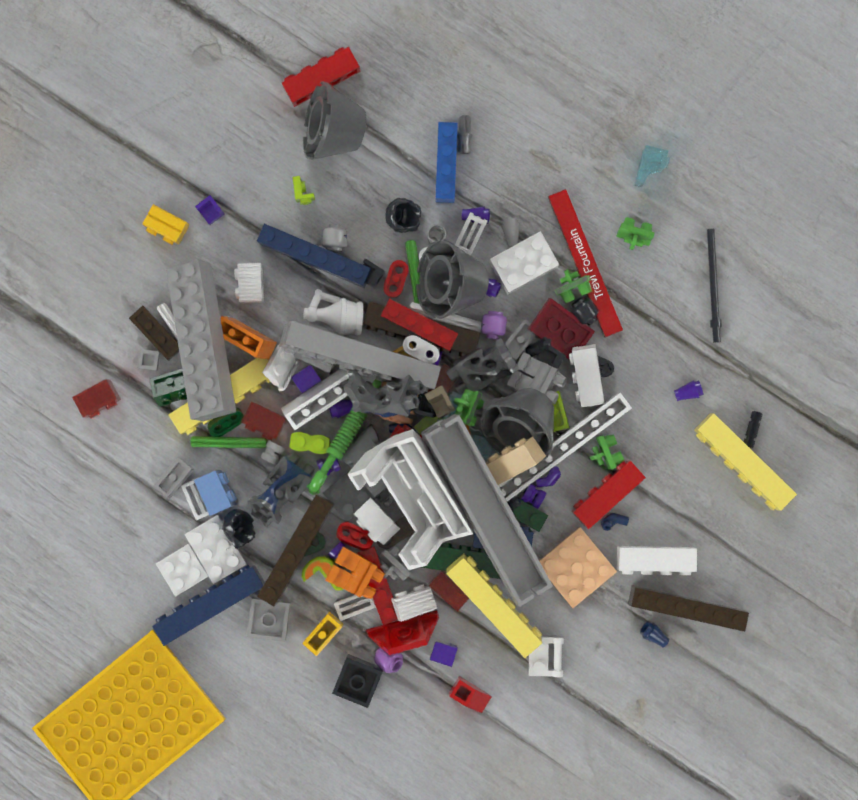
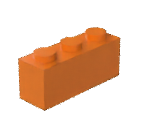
(247, 338)

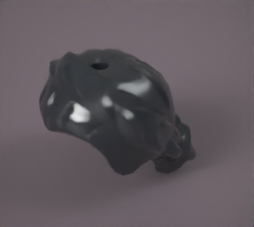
(403, 215)
(238, 527)

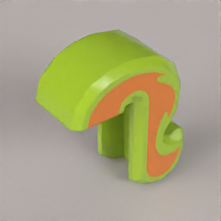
(323, 564)

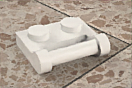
(539, 658)

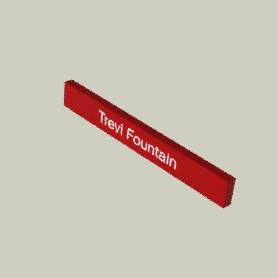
(585, 261)

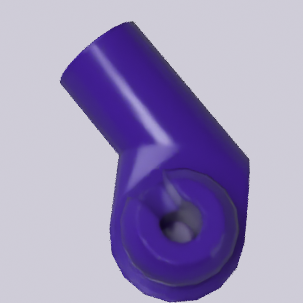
(551, 478)

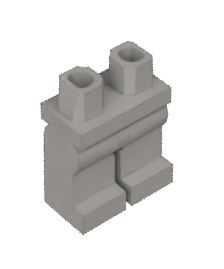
(537, 376)

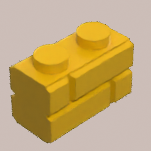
(165, 224)
(323, 633)

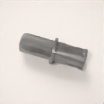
(464, 134)

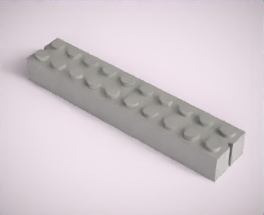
(486, 509)

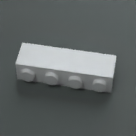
(316, 399)
(656, 559)

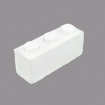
(587, 375)

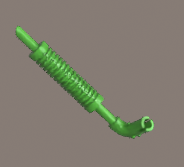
(339, 445)

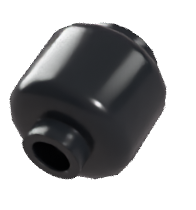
(584, 310)

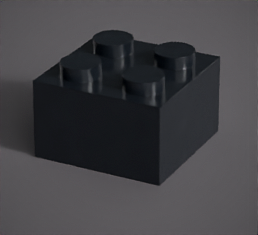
(357, 681)

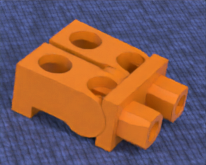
(359, 577)

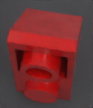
(469, 695)

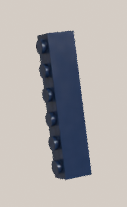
(314, 255)
(209, 605)

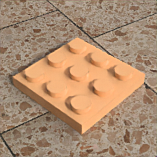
(576, 567)

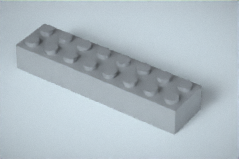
(200, 341)
(356, 355)

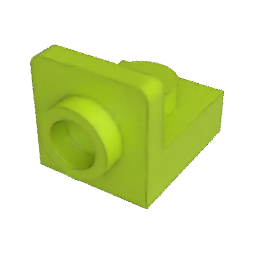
(299, 189)

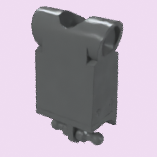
(367, 440)

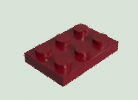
(561, 327)

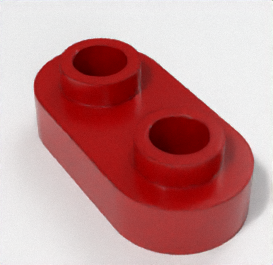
(396, 279)
(355, 535)

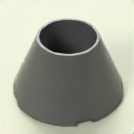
(333, 123)
(449, 280)
(519, 416)

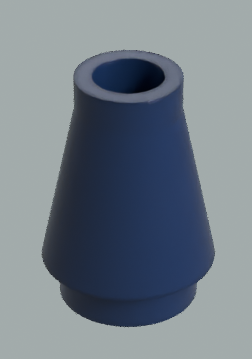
(652, 633)

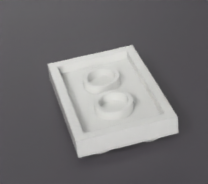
(215, 549)

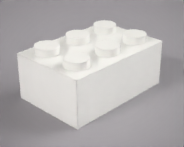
(524, 263)

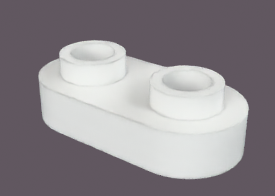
(420, 350)

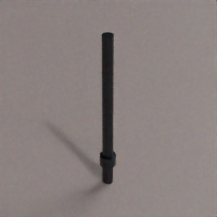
(716, 322)

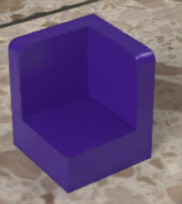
(210, 210)
(306, 379)
(444, 653)

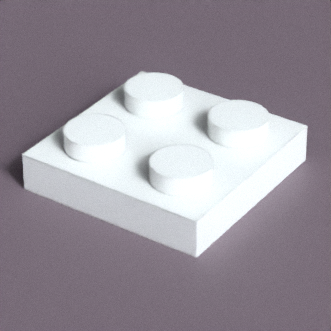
(182, 569)

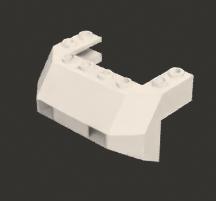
(419, 491)

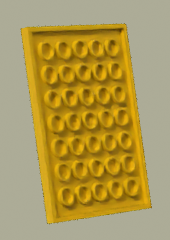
(129, 722)

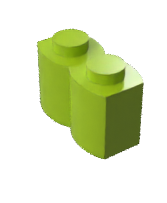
(303, 442)

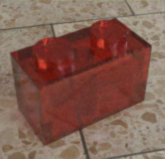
(97, 398)
(263, 420)
(448, 590)

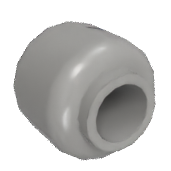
(334, 238)

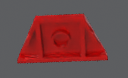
(404, 635)

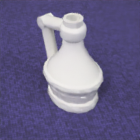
(342, 316)

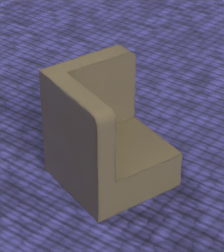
(440, 401)

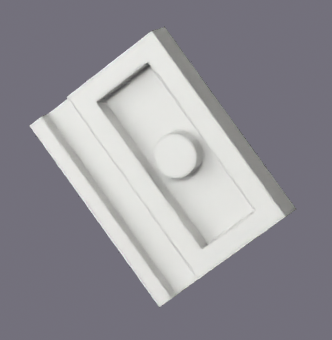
(280, 368)

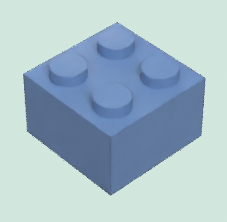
(216, 492)

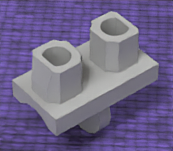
(392, 564)

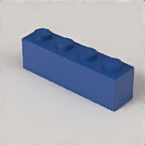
(446, 162)

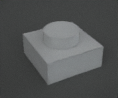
(148, 360)

